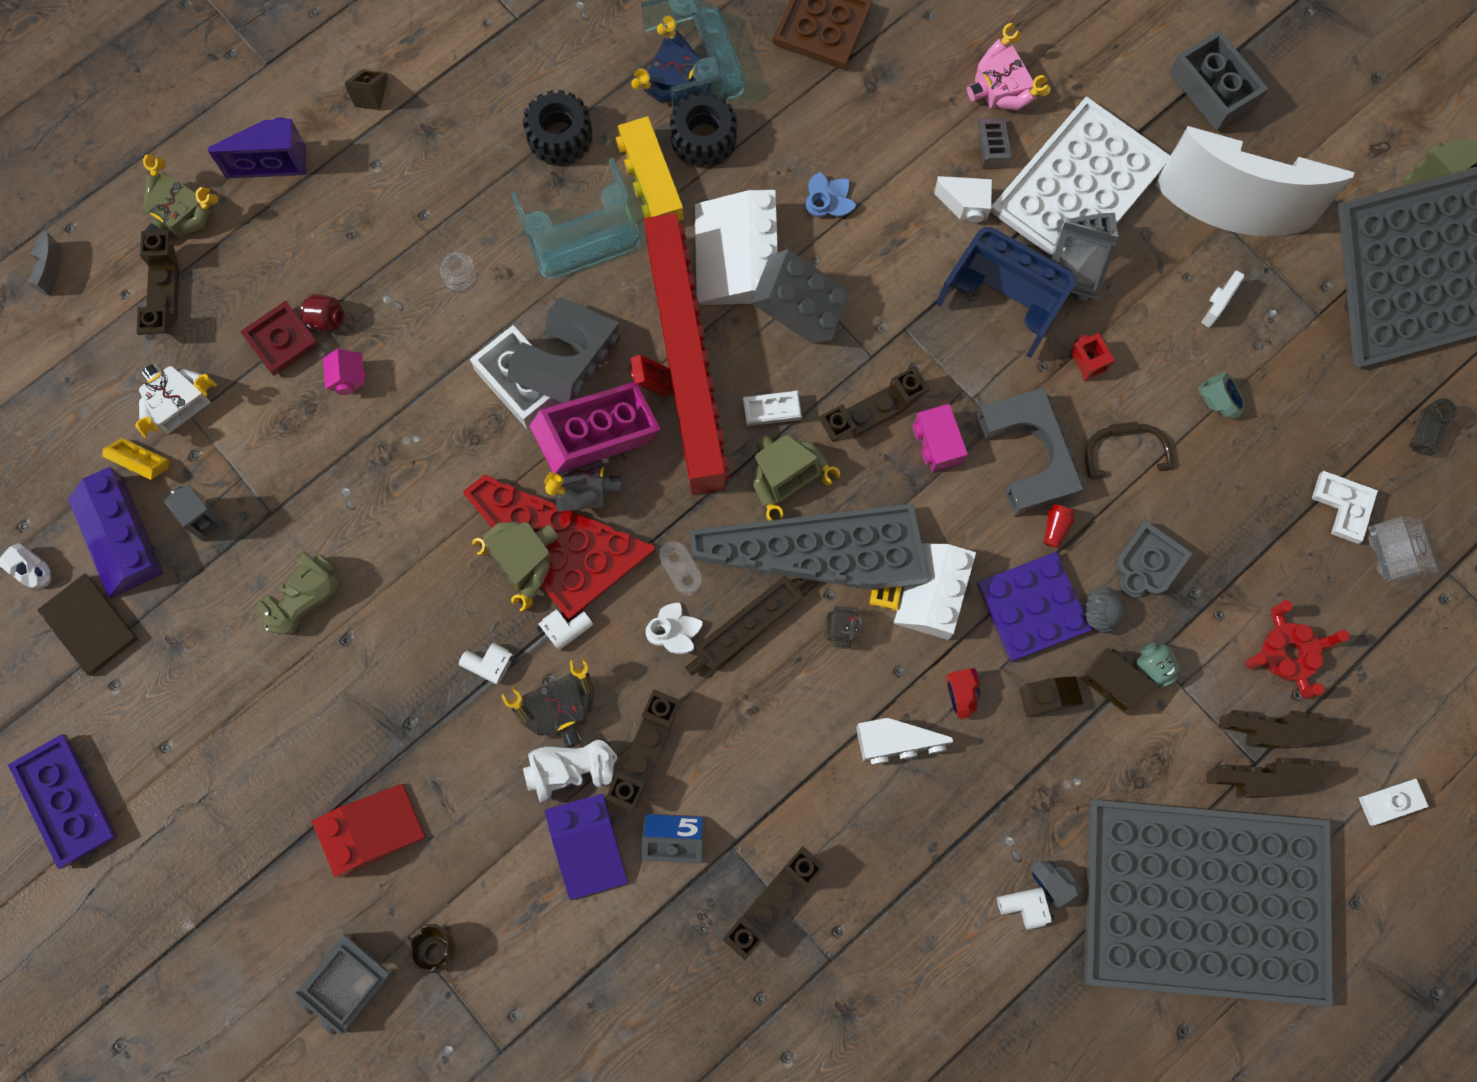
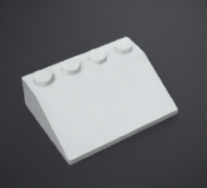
(733, 245)

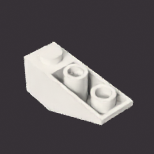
(890, 737)

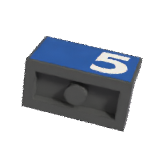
(672, 838)

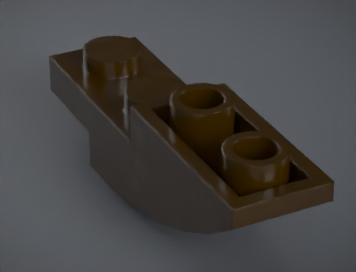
(1290, 732)
(1273, 780)

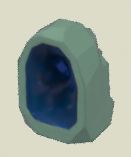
(1223, 395)

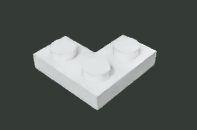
(1353, 504)

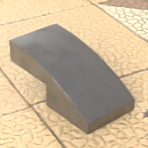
(46, 270)

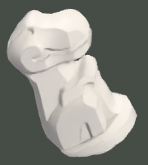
(558, 767)

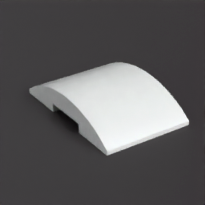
(1245, 191)

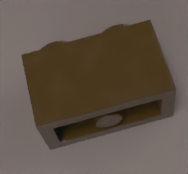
(1118, 680)

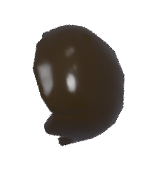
(432, 949)

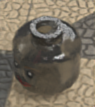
(844, 627)

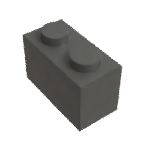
(194, 512)

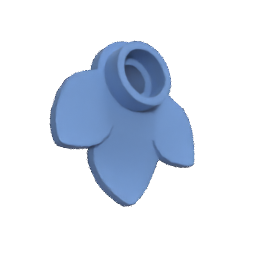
(830, 194)

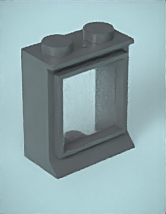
(1085, 254)
(343, 985)

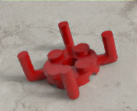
(1308, 647)

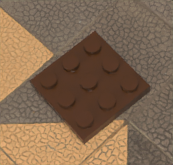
(823, 28)

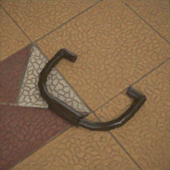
(1127, 428)

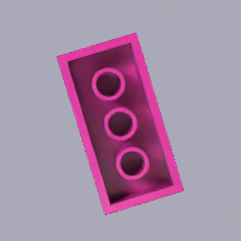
(594, 427)

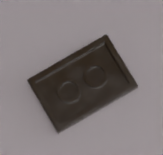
(87, 624)

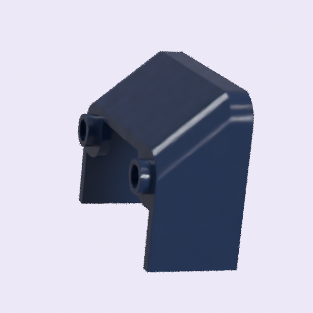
(1015, 273)

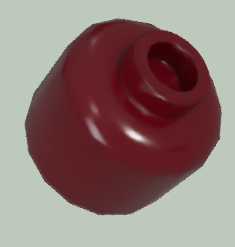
(322, 312)

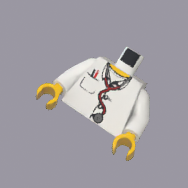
(170, 398)

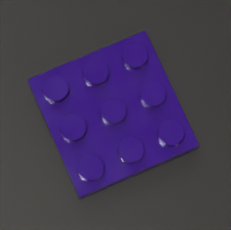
(1033, 607)

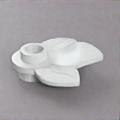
(677, 629)

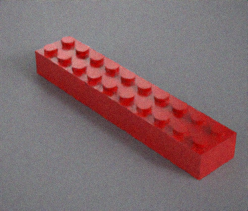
(686, 354)

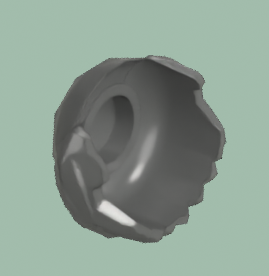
(1105, 610)

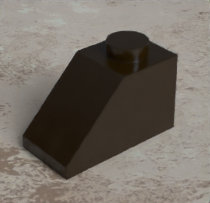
(1050, 695)

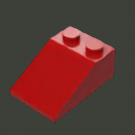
(368, 830)

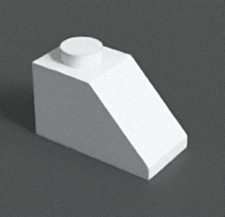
(965, 197)

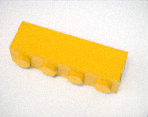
(649, 169)

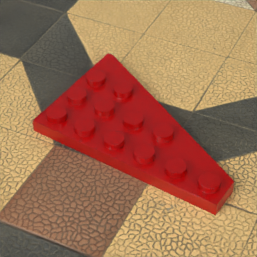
(585, 556)

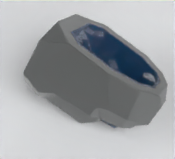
(1056, 882)

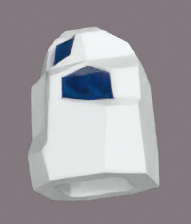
(26, 566)

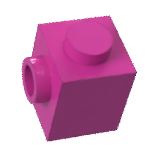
(343, 371)

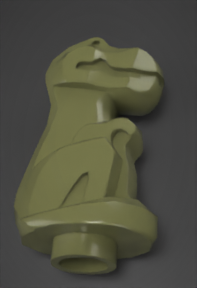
(305, 590)

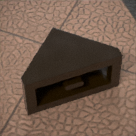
(367, 89)

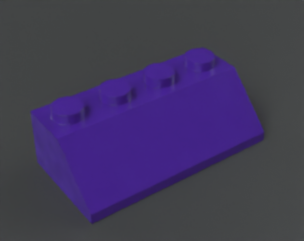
(114, 532)

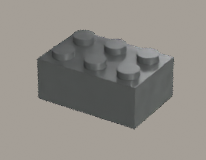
(1218, 80)
(800, 296)

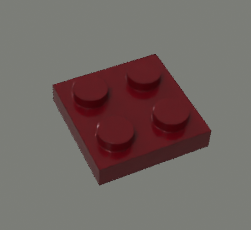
(279, 338)

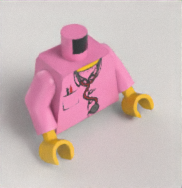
(1004, 78)

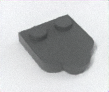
(1150, 562)

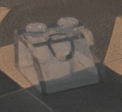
(1402, 549)

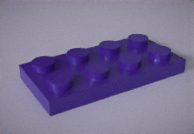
(62, 801)

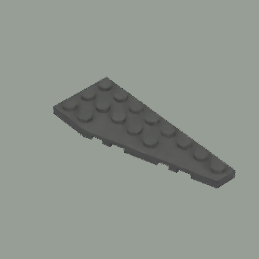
(843, 548)

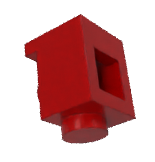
(1097, 349)

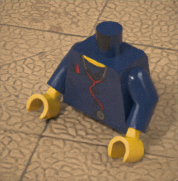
(670, 67)

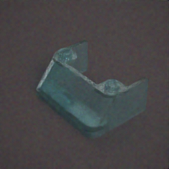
(718, 72)
(585, 238)

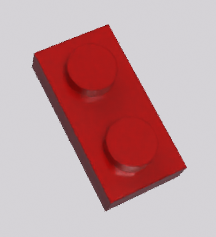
(651, 375)

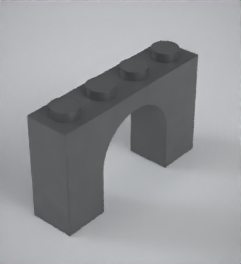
(565, 375)
(1034, 414)

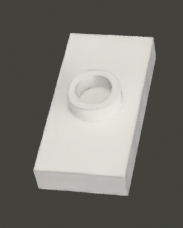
(1221, 298)
(772, 408)
(1393, 802)

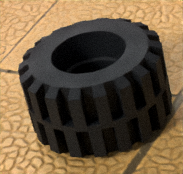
(554, 109)
(707, 111)

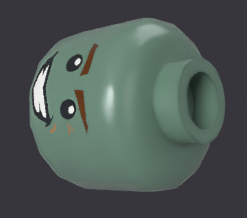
(1159, 664)

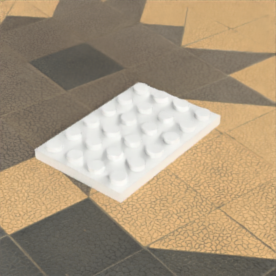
(1082, 170)

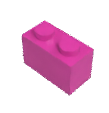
(939, 438)

